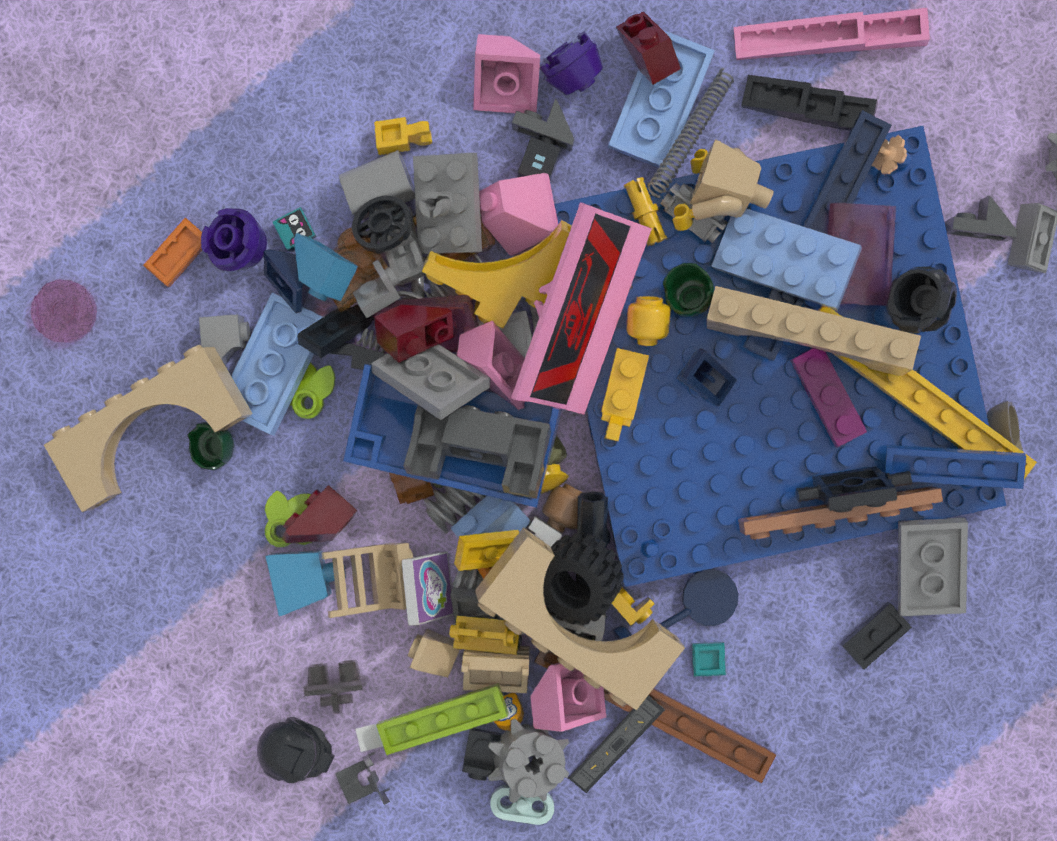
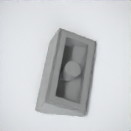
(1034, 237)

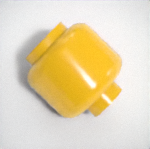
(648, 320)

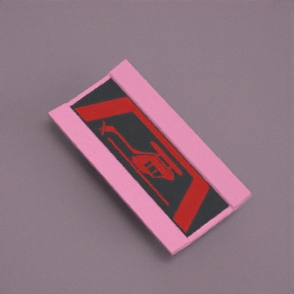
(581, 310)

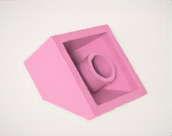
(505, 75)
(519, 212)
(495, 356)
(565, 700)

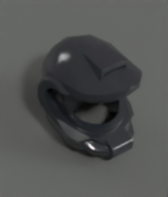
(921, 300)
(294, 751)

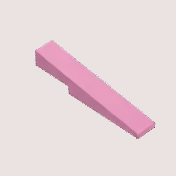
(833, 34)

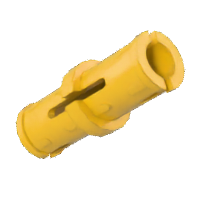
(645, 210)

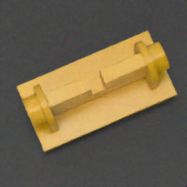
(483, 635)

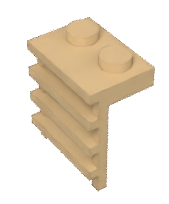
(385, 577)
(489, 668)

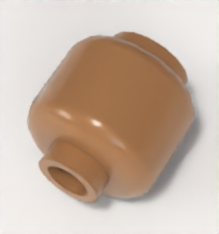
(562, 508)

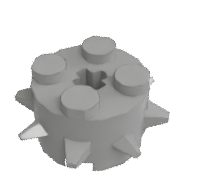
(512, 761)

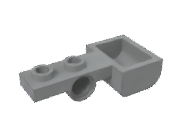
(386, 178)

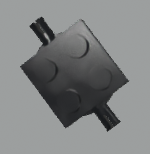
(854, 488)

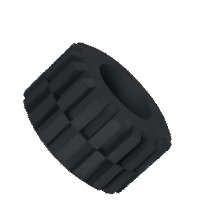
(593, 564)

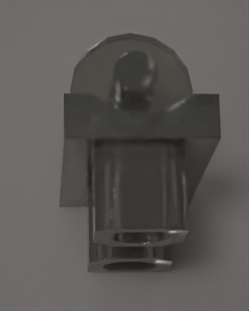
(320, 684)

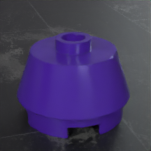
(573, 65)
(234, 240)

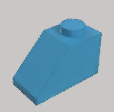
(322, 268)

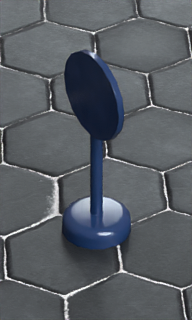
(707, 598)

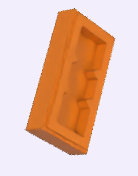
(175, 253)

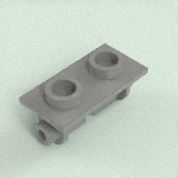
(703, 228)

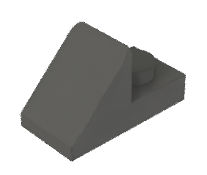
(555, 127)
(990, 223)

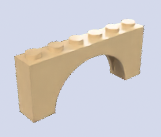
(864, 342)
(88, 449)
(623, 666)

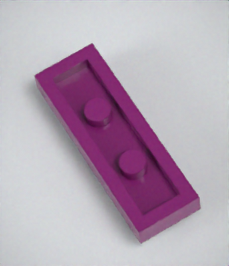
(828, 396)

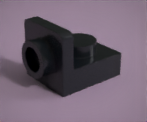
(478, 756)

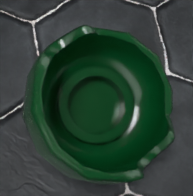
(688, 289)
(209, 448)

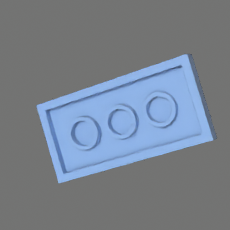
(659, 112)
(787, 258)
(273, 363)

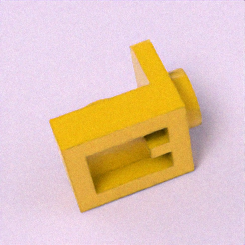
(639, 614)

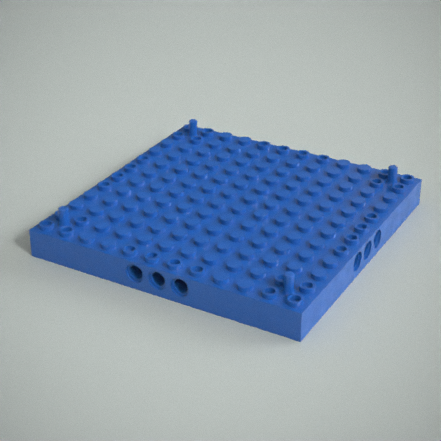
(699, 467)

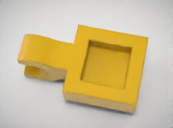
(397, 135)

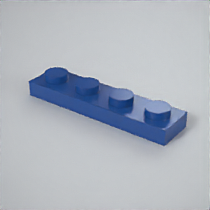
(958, 466)

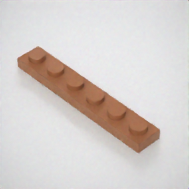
(793, 520)

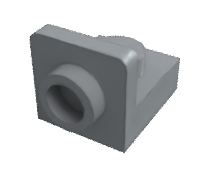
(377, 293)

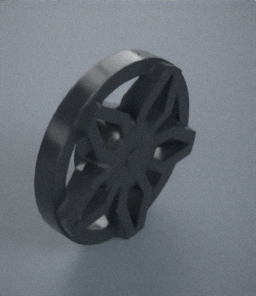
(382, 224)

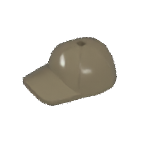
(1005, 421)

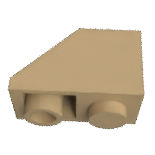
(433, 653)

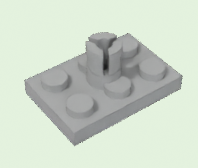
(447, 203)
(433, 379)
(932, 566)

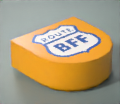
(515, 712)

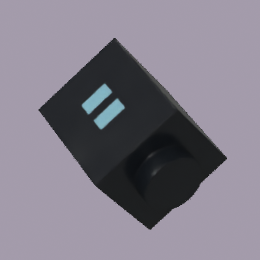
(539, 157)

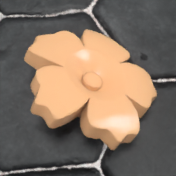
(890, 154)

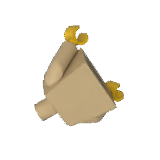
(723, 186)

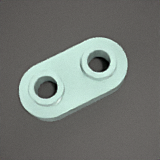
(522, 809)

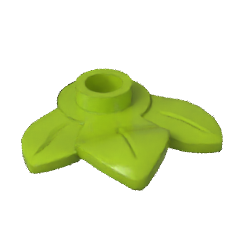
(315, 385)
(278, 511)

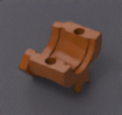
(410, 489)

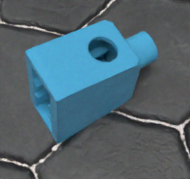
(299, 579)

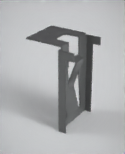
(351, 786)

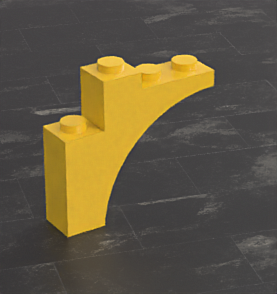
(501, 283)

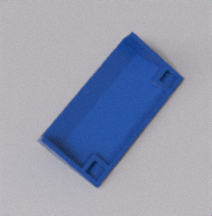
(384, 430)

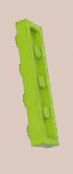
(442, 719)

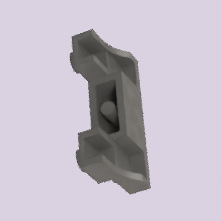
(481, 438)

